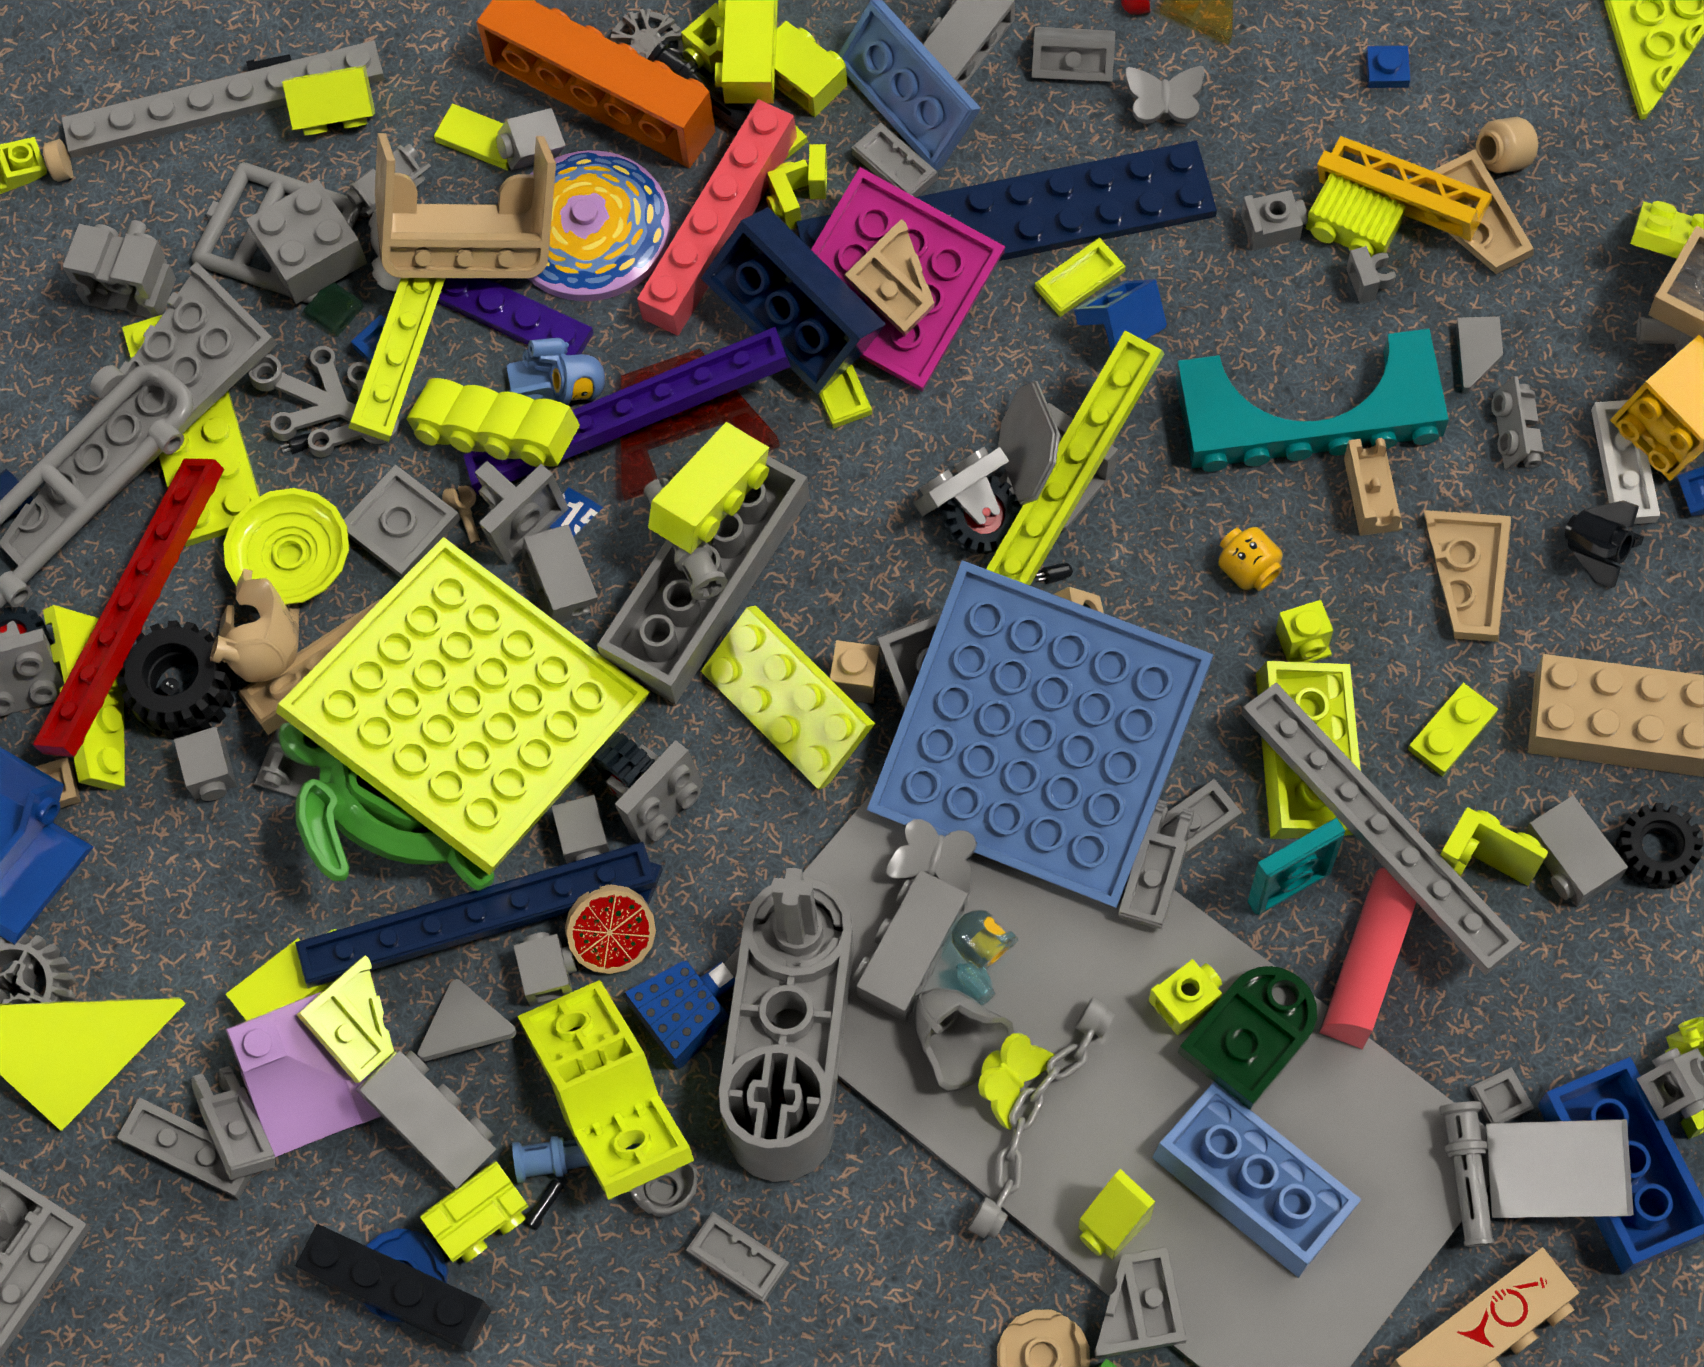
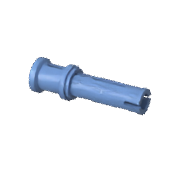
(548, 1158)

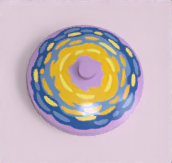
(604, 227)

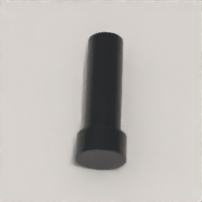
(253, 65)
(543, 1204)

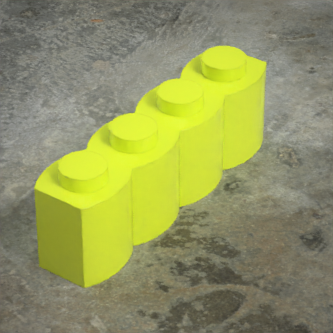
(493, 422)

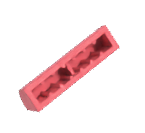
(1369, 961)

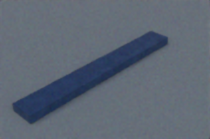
(471, 914)

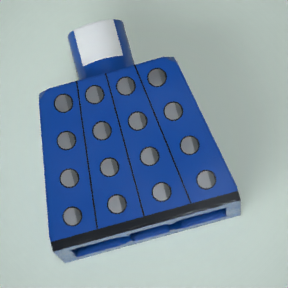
(682, 1008)

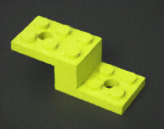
(605, 1089)

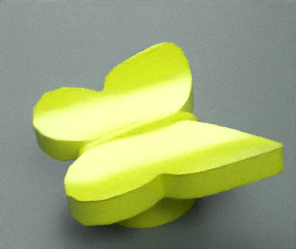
(1006, 1072)

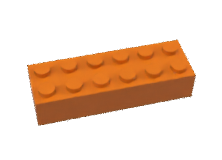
(598, 77)

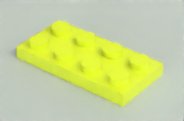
(787, 697)

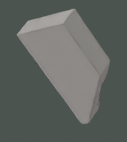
(1478, 348)

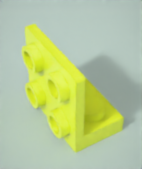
(1484, 838)

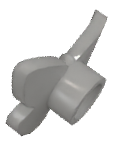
(1165, 98)
(935, 855)

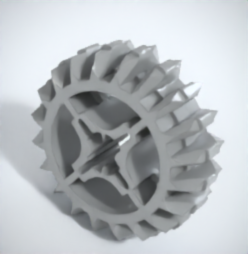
(25, 957)

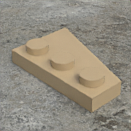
(1499, 237)
(1471, 569)

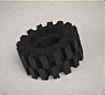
(1671, 824)

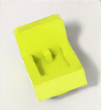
(781, 183)

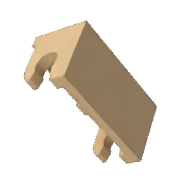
(1372, 488)

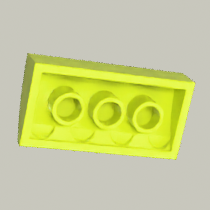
(1327, 698)

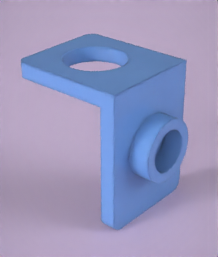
(530, 381)

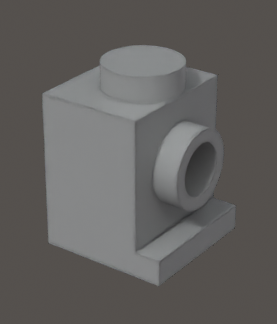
(1264, 223)

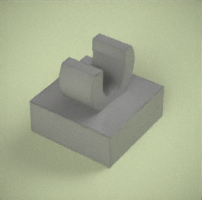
(1365, 277)

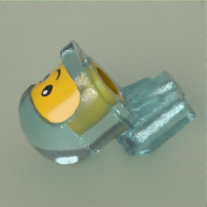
(981, 945)

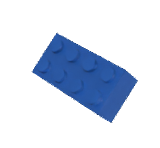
(1664, 1194)

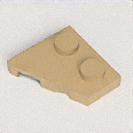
(893, 280)

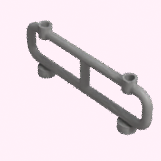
(164, 434)

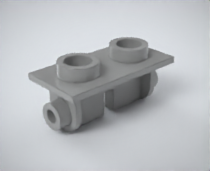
(363, 189)
(1514, 408)

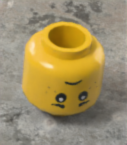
(1250, 558)

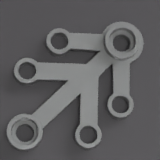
(327, 403)

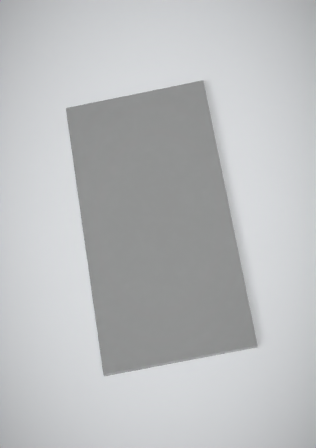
(1337, 1103)

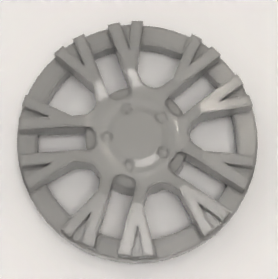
(648, 38)

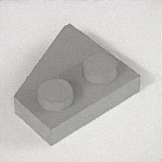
(1142, 1306)

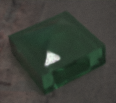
(334, 308)

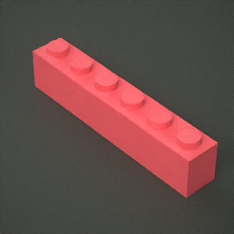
(725, 201)

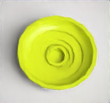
(291, 541)

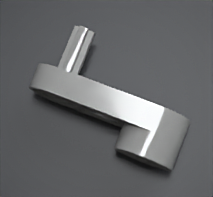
(781, 966)

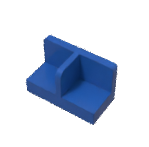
(1127, 307)

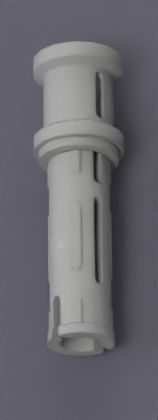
(698, 566)
(1467, 1150)

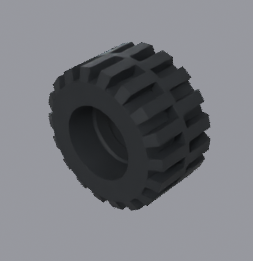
(186, 710)

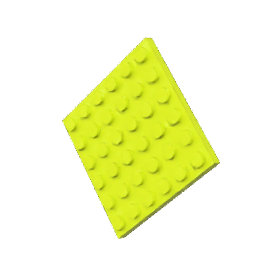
(463, 704)

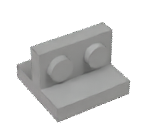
(519, 509)

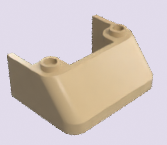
(465, 238)

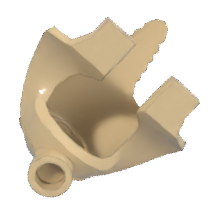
(263, 647)

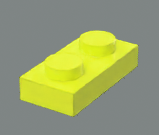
(1453, 729)

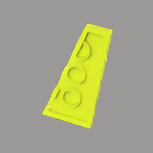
(102, 755)

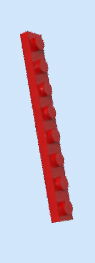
(128, 608)

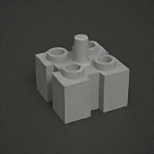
(127, 270)

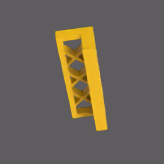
(1422, 205)

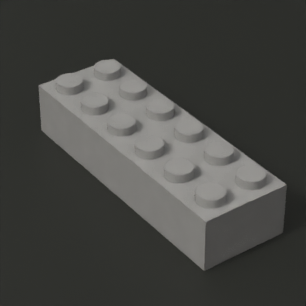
(665, 632)

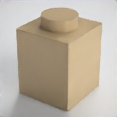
(856, 670)

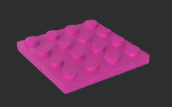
(952, 259)

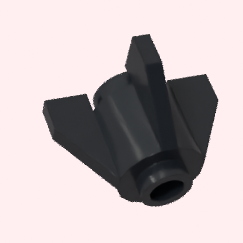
(1601, 536)

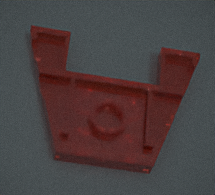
(730, 407)

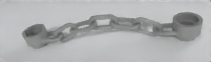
(989, 1217)

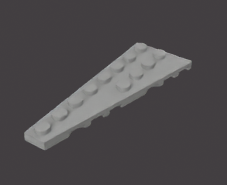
(205, 344)

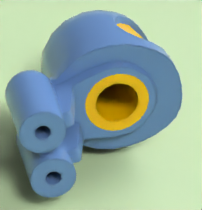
(571, 375)

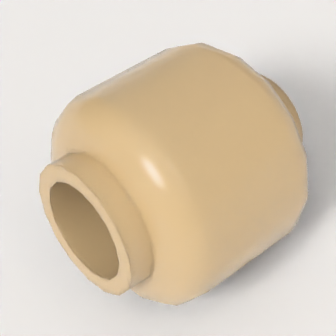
(1507, 144)

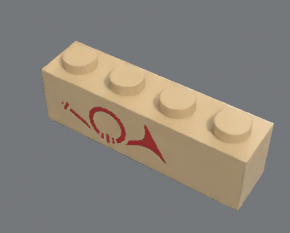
(1498, 1318)

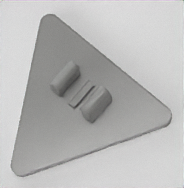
(463, 1024)

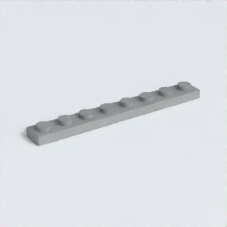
(205, 101)
(1381, 829)

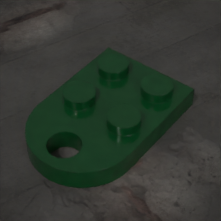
(1250, 1035)

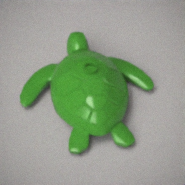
(363, 816)

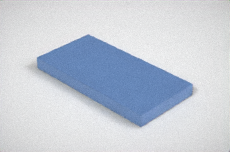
(907, 84)

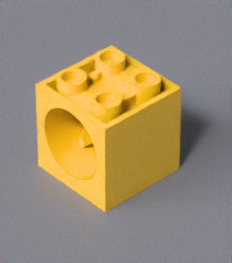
(1668, 412)

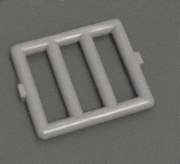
(221, 211)

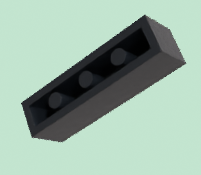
(393, 1287)

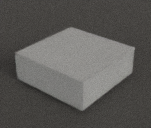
(1502, 1097)

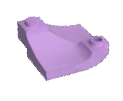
(295, 1080)

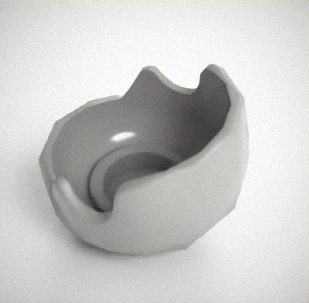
(665, 1199)

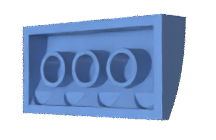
(1256, 1179)

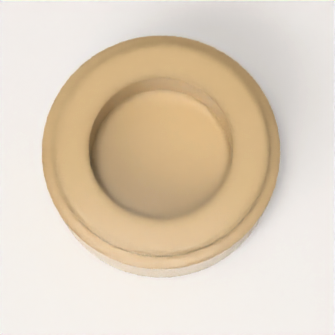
(57, 160)

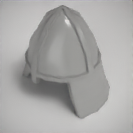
(958, 1035)

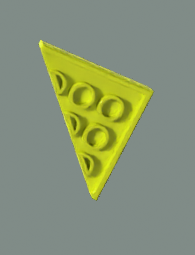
(1654, 43)
(72, 1049)

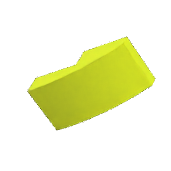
(20, 164)

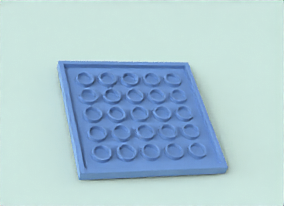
(1041, 732)

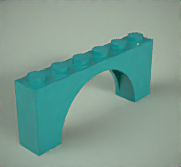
(1229, 429)

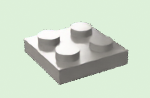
(400, 521)

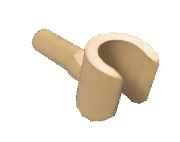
(467, 500)

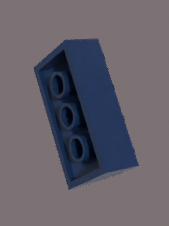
(783, 284)

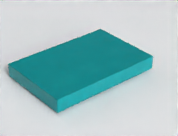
(1295, 867)

